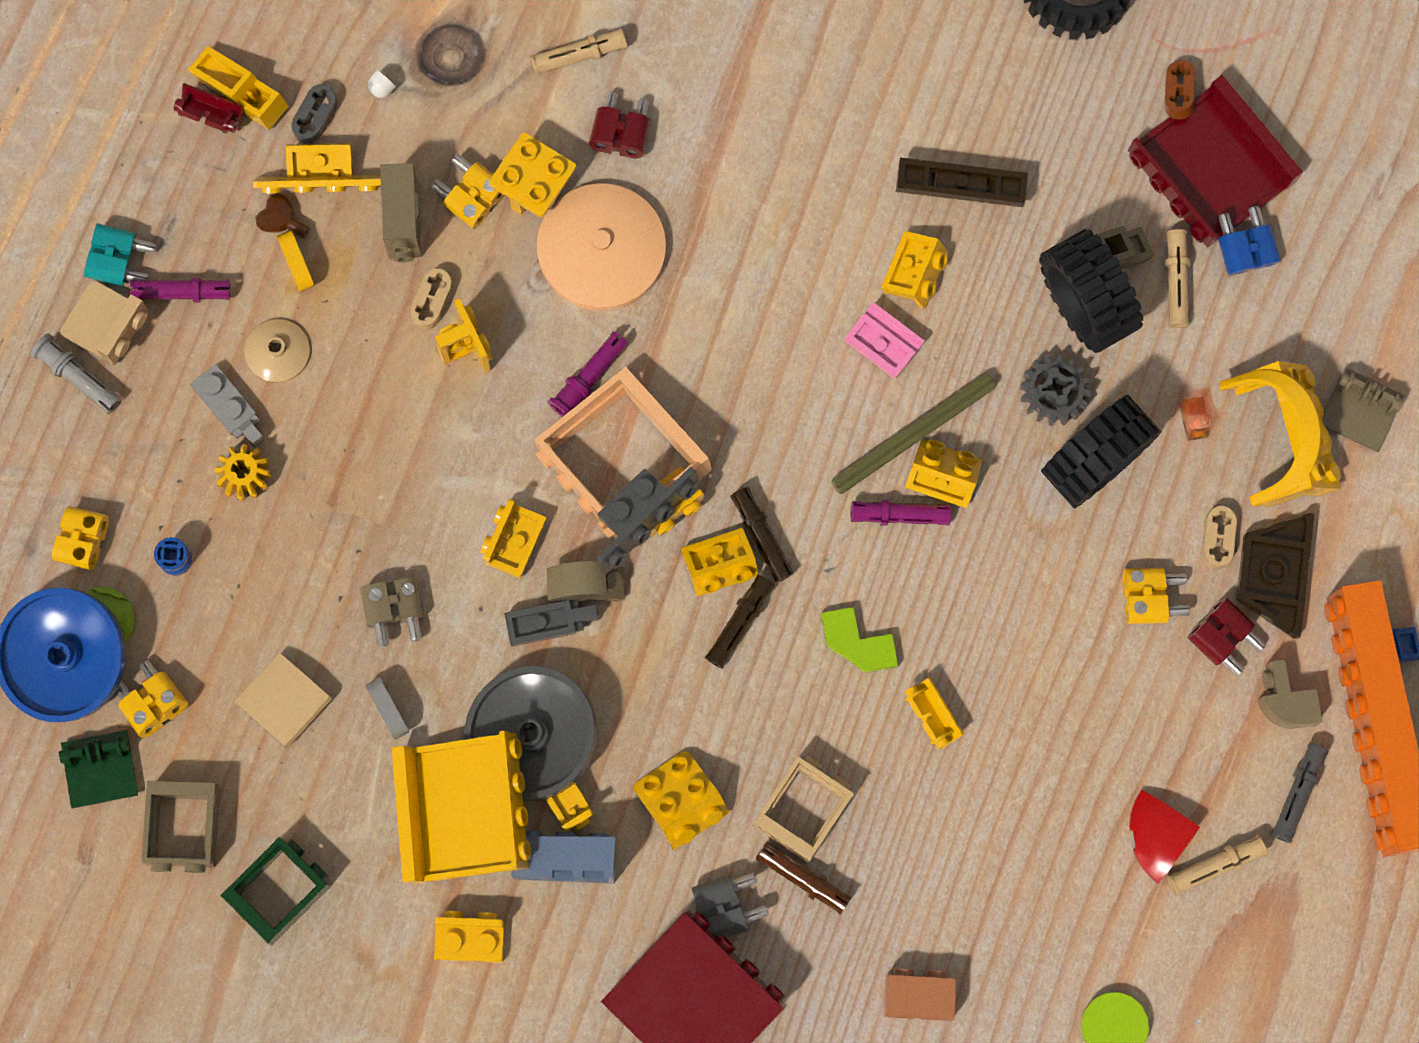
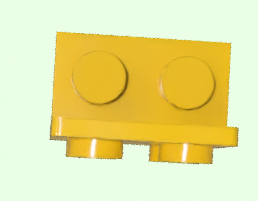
(532, 175)
(462, 340)
(944, 473)

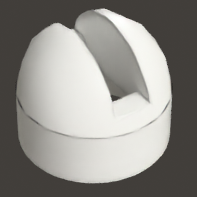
(380, 85)

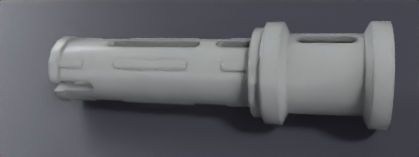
(64, 364)

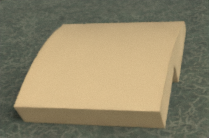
(283, 700)

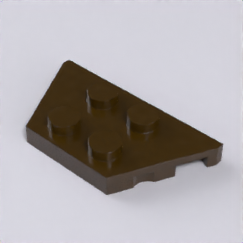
(1276, 572)

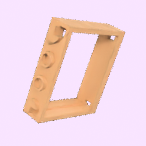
(590, 408)

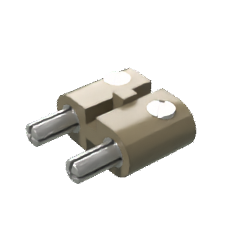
(393, 603)

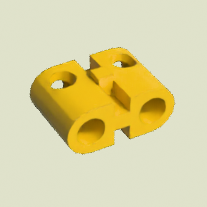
(80, 538)

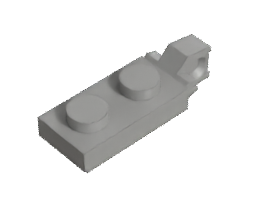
(228, 405)

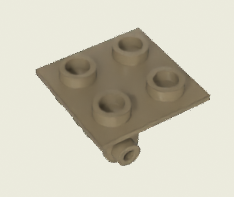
(1362, 409)

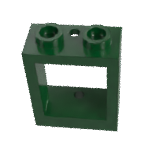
(293, 851)

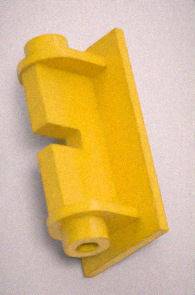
(934, 712)

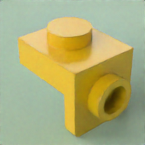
(571, 808)

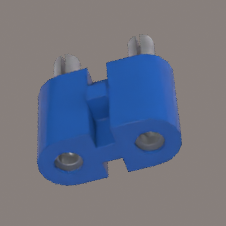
(1249, 248)

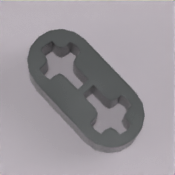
(320, 117)

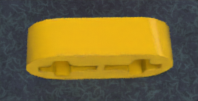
(295, 261)

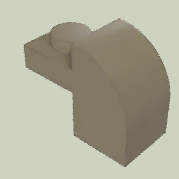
(1128, 246)
(583, 582)
(1285, 707)

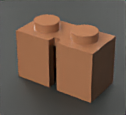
(919, 996)

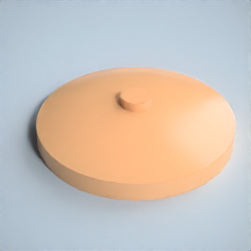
(601, 247)

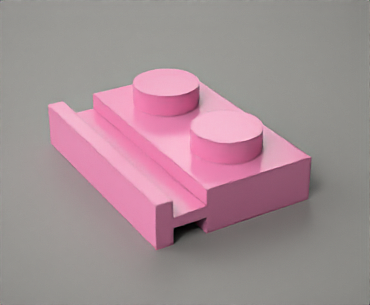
(884, 340)

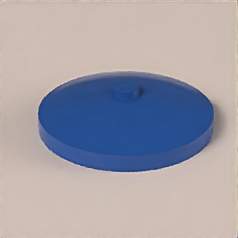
(60, 655)

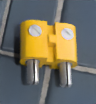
(473, 195)
(1146, 595)
(151, 704)

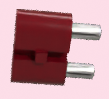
(620, 131)
(1221, 632)

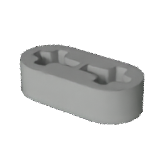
(387, 708)

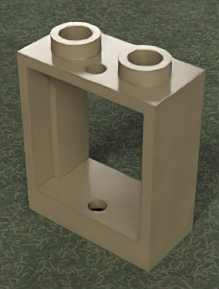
(400, 211)
(179, 790)

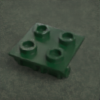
(99, 769)

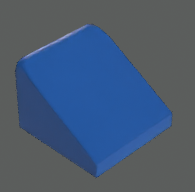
(1406, 644)

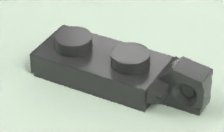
(548, 621)

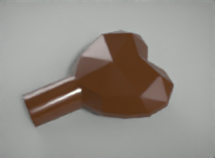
(280, 217)

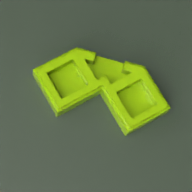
(866, 654)

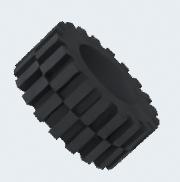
(1078, 18)
(1091, 290)
(1100, 451)

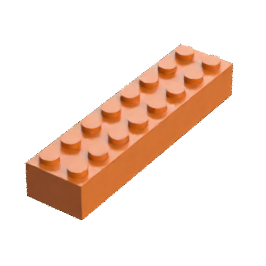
(1379, 713)

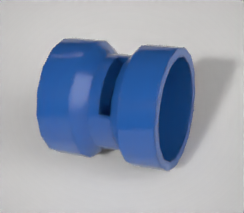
(177, 561)

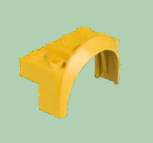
(1313, 466)

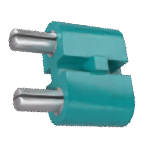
(111, 254)

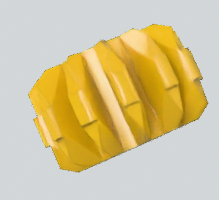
(234, 463)

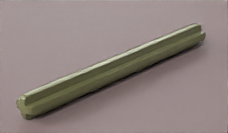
(913, 433)

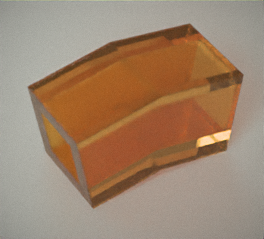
(1195, 418)

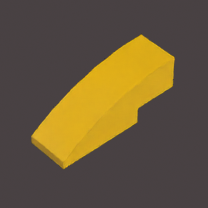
(240, 86)

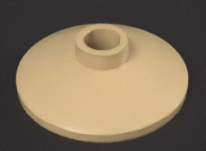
(281, 365)

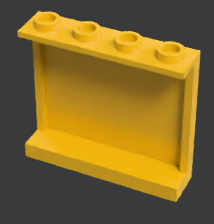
(461, 808)

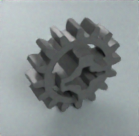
(1058, 403)

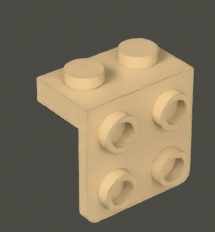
(104, 322)

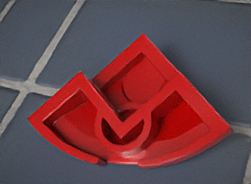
(1158, 834)

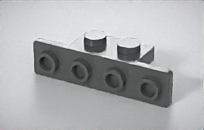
(639, 510)

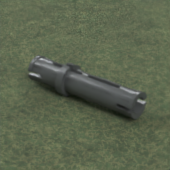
(1305, 779)

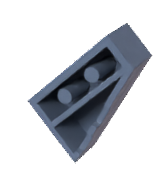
(570, 858)

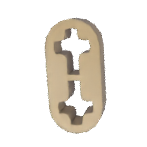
(424, 296)
(1211, 536)

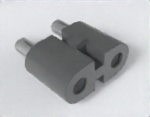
(721, 906)

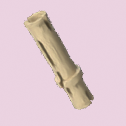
(578, 51)
(1177, 242)
(1229, 859)

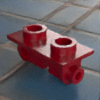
(218, 111)

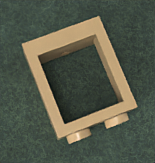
(784, 837)

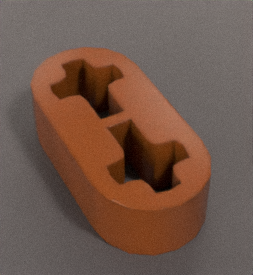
(1186, 89)

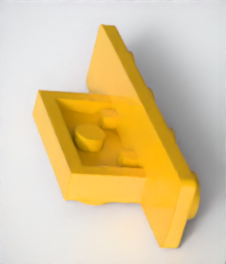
(318, 166)

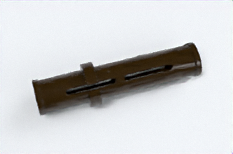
(759, 529)
(747, 610)

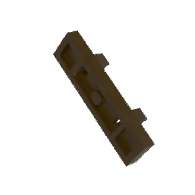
(961, 182)

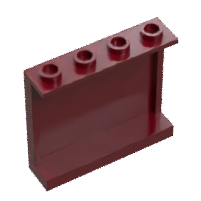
(1215, 162)
(694, 990)

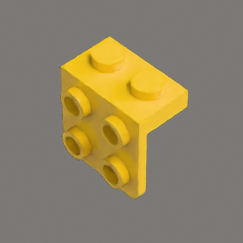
(681, 799)

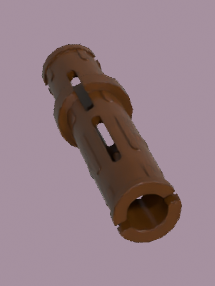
(804, 878)

